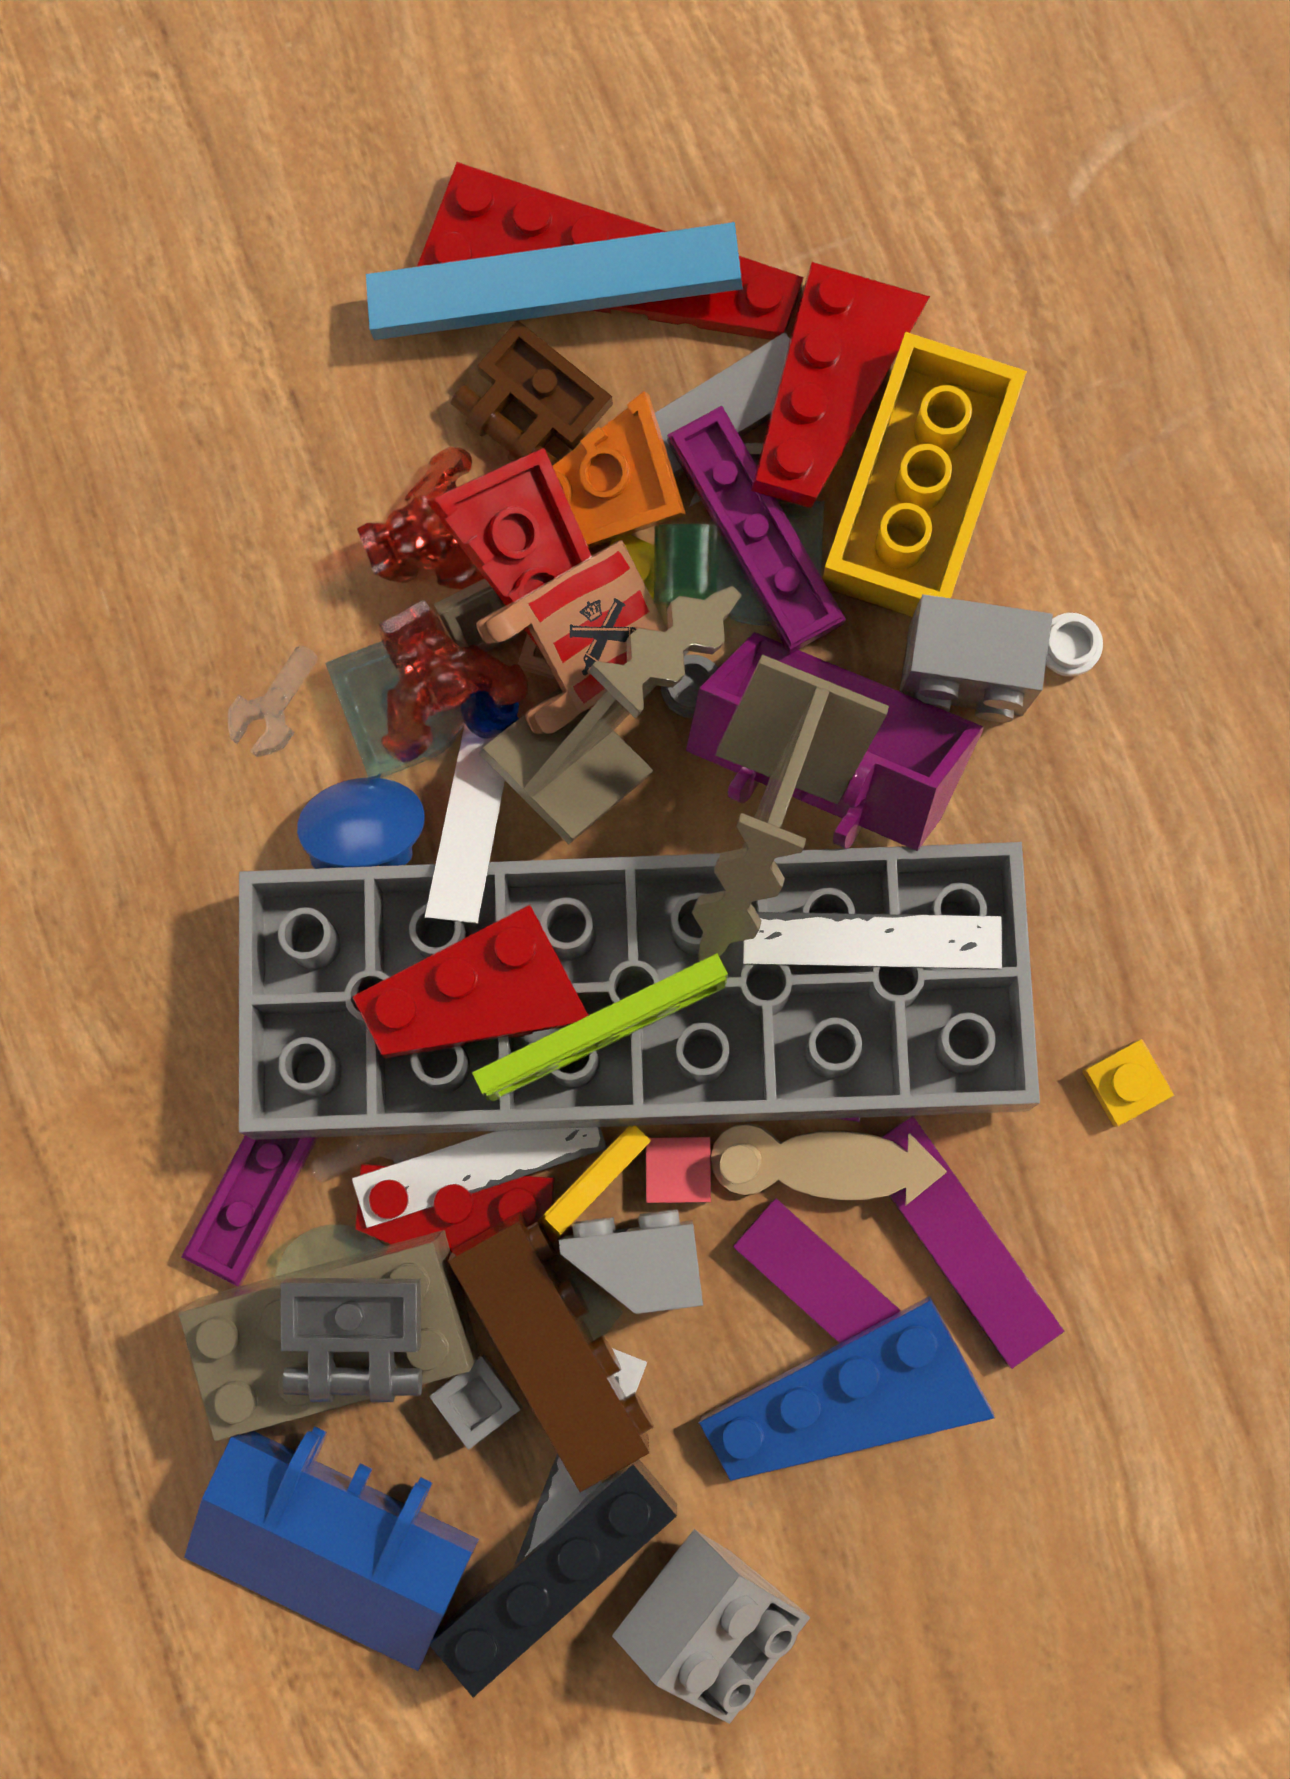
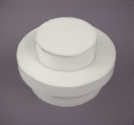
(1073, 644)

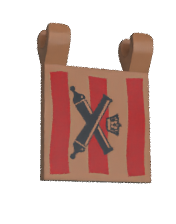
(575, 623)

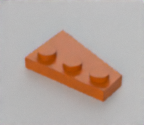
(621, 477)

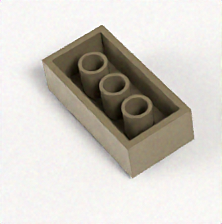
(238, 1336)

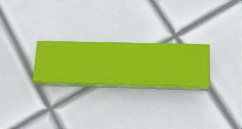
(601, 1028)

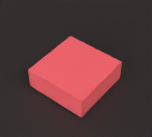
(678, 1170)

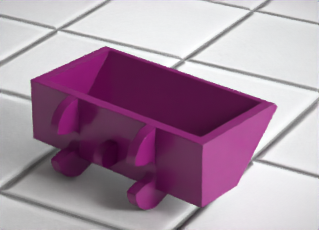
(903, 775)

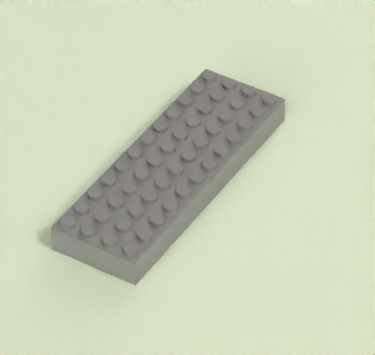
(758, 1050)

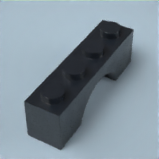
(553, 1577)

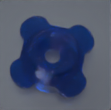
(485, 717)

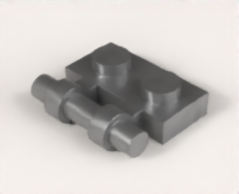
(351, 1317)

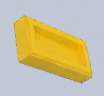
(593, 1182)

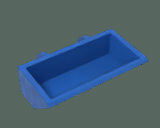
(330, 1544)

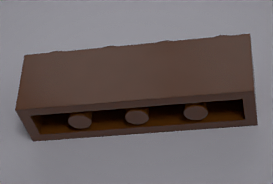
(551, 1350)

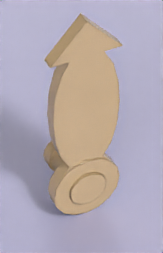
(822, 1163)

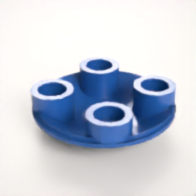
(361, 824)

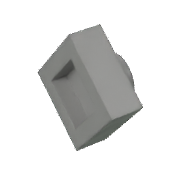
(476, 1402)

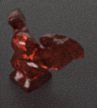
(416, 536)
(436, 678)

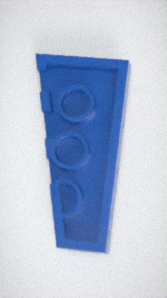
(861, 1394)

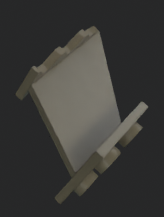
(802, 738)
(586, 765)

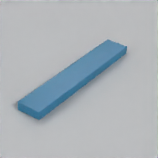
(553, 281)

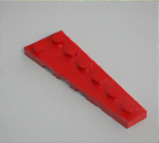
(500, 216)

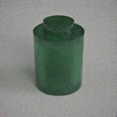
(684, 562)

